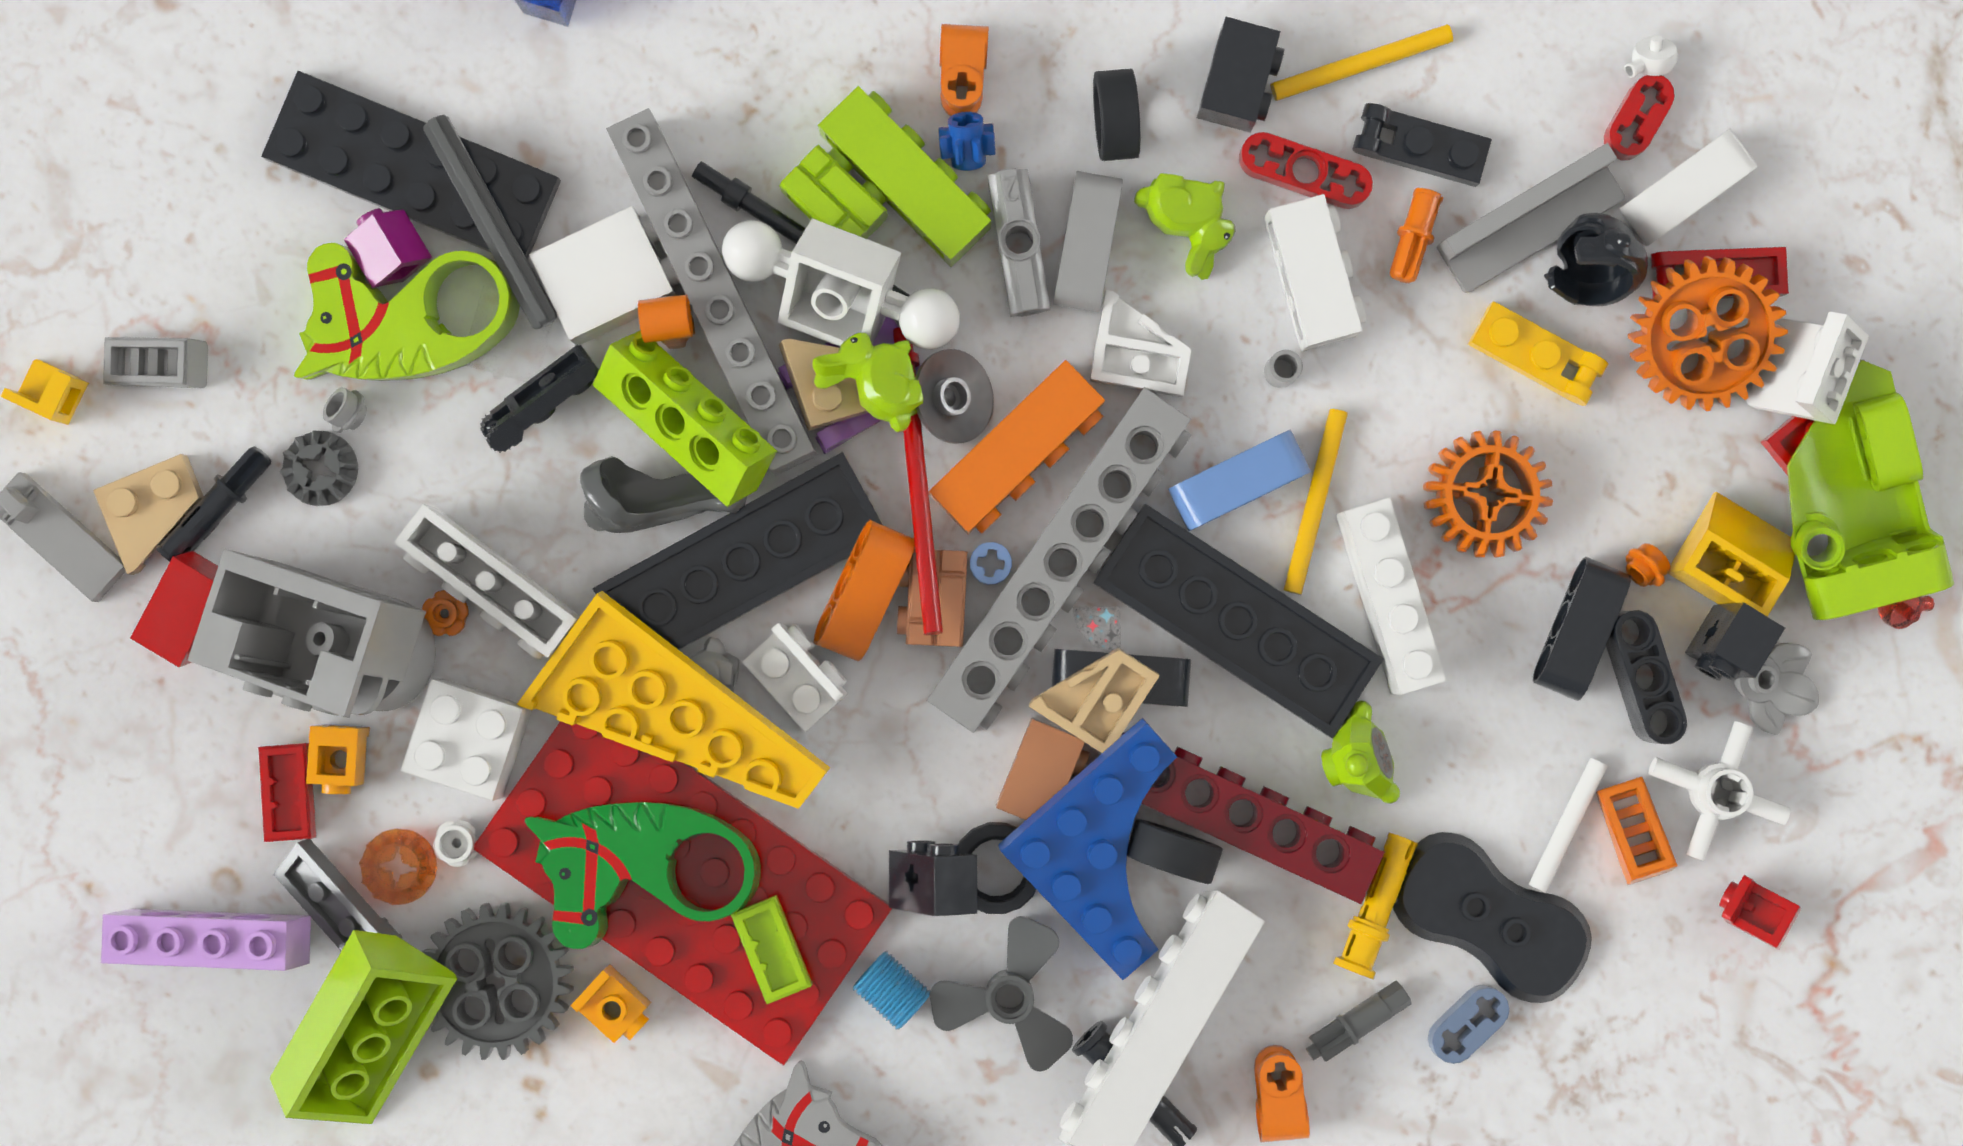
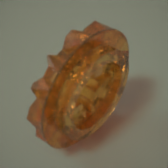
(415, 852)

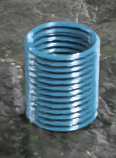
(891, 990)

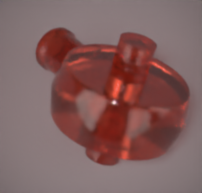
(1906, 612)

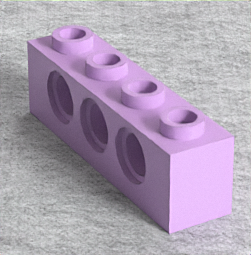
(206, 939)

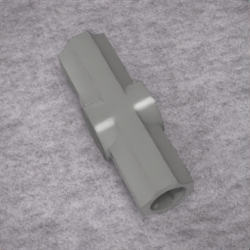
(1016, 214)

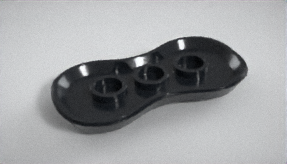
(1522, 936)

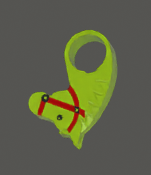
(372, 339)

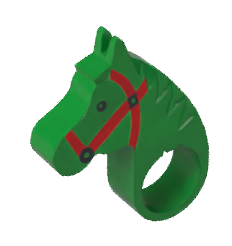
(605, 846)

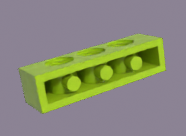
(684, 418)

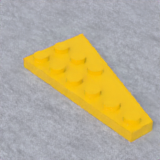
(653, 698)

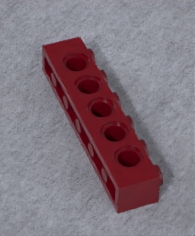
(1347, 875)

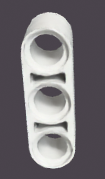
(1688, 187)

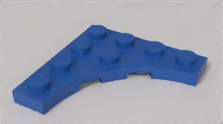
(1080, 844)

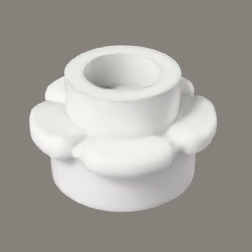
(444, 846)

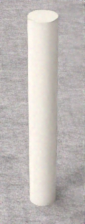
(1568, 825)

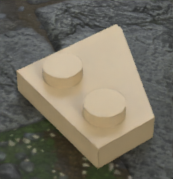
(818, 405)

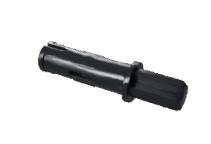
(215, 504)

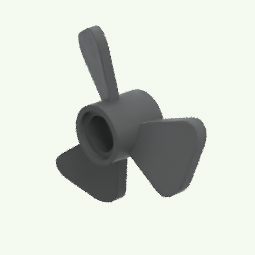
(1040, 1035)

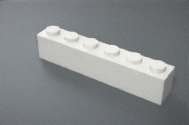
(1163, 1024)

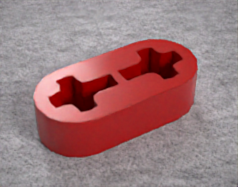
(1647, 122)

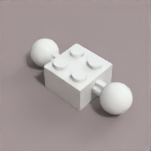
(839, 284)

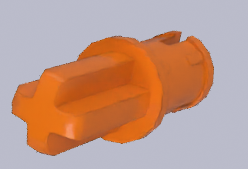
(1415, 235)

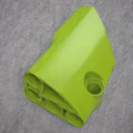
(1865, 495)

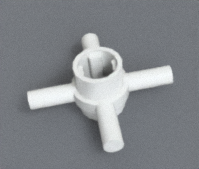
(1703, 783)

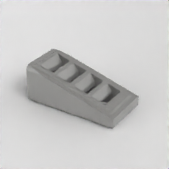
(185, 363)

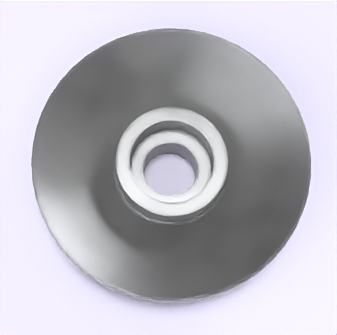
(966, 391)

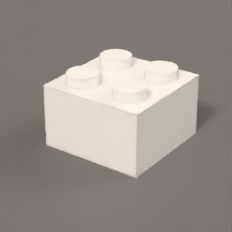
(466, 739)

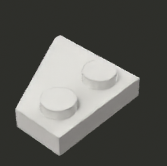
(1137, 352)

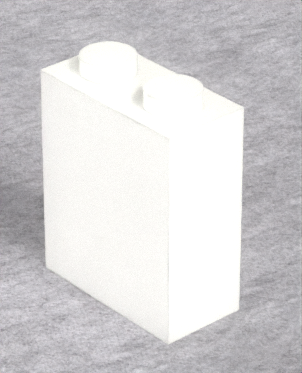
(603, 274)

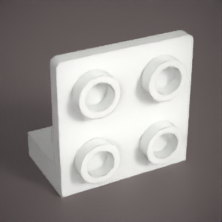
(1813, 370)
(795, 676)

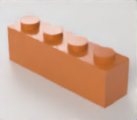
(1017, 447)

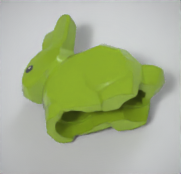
(1189, 211)
(881, 374)

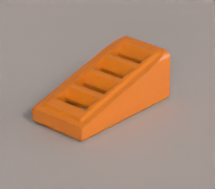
(1665, 859)

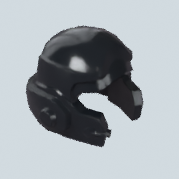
(1599, 261)

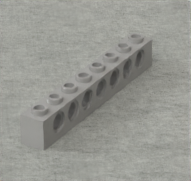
(711, 289)
(1146, 416)

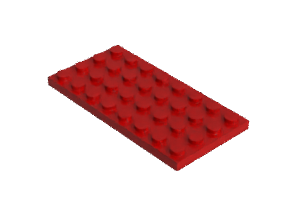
(699, 959)

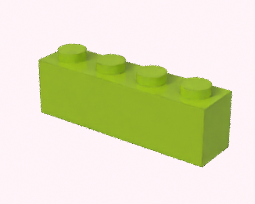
(909, 179)

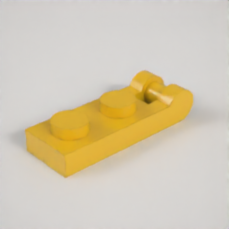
(1536, 353)

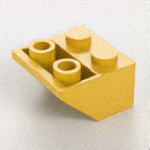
(1734, 557)

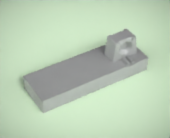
(59, 537)

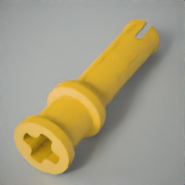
(1369, 927)

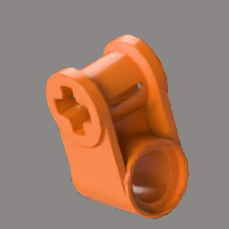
(962, 64)
(1281, 1102)

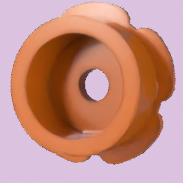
(1647, 565)
(457, 614)

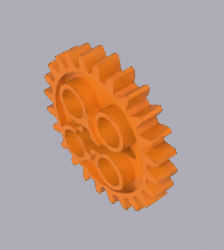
(1699, 293)

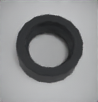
(1116, 114)
(1174, 851)
(985, 902)

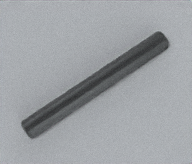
(490, 221)

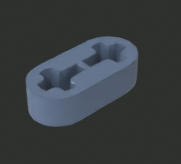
(1477, 1032)

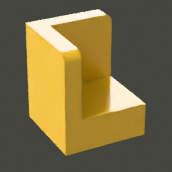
(48, 392)

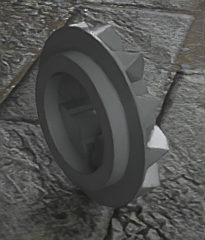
(325, 489)

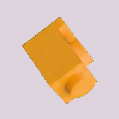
(324, 744)
(613, 987)

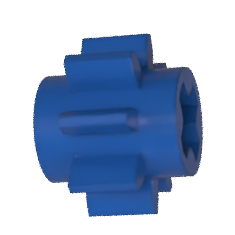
(967, 141)

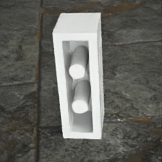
(1314, 272)

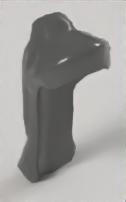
(631, 501)

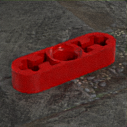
(1276, 148)

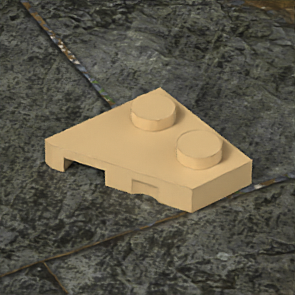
(148, 508)
(1098, 698)

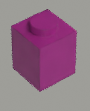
(387, 247)

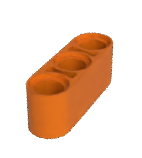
(864, 590)

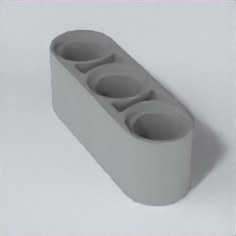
(1088, 241)

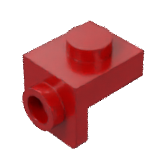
(1758, 911)

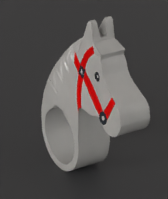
(802, 1118)

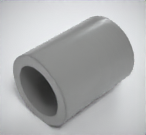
(1295, 363)

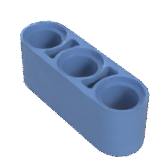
(1239, 480)

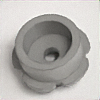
(345, 410)

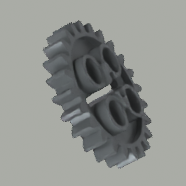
(538, 976)

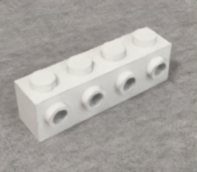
(486, 579)

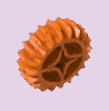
(1492, 472)

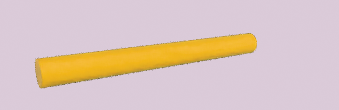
(1362, 62)
(1315, 501)

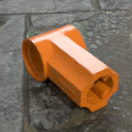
(666, 320)

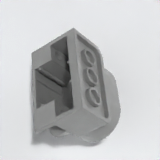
(312, 638)

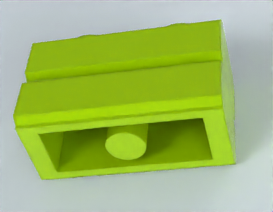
(832, 196)

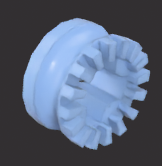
(1002, 555)

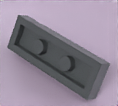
(328, 895)

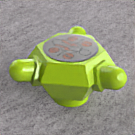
(1361, 757)

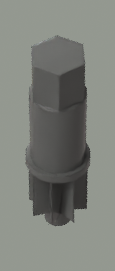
(1358, 1022)

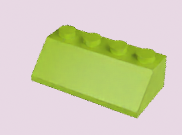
(360, 1030)

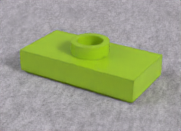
(771, 949)

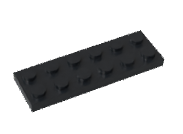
(393, 165)
(747, 555)
(1238, 621)

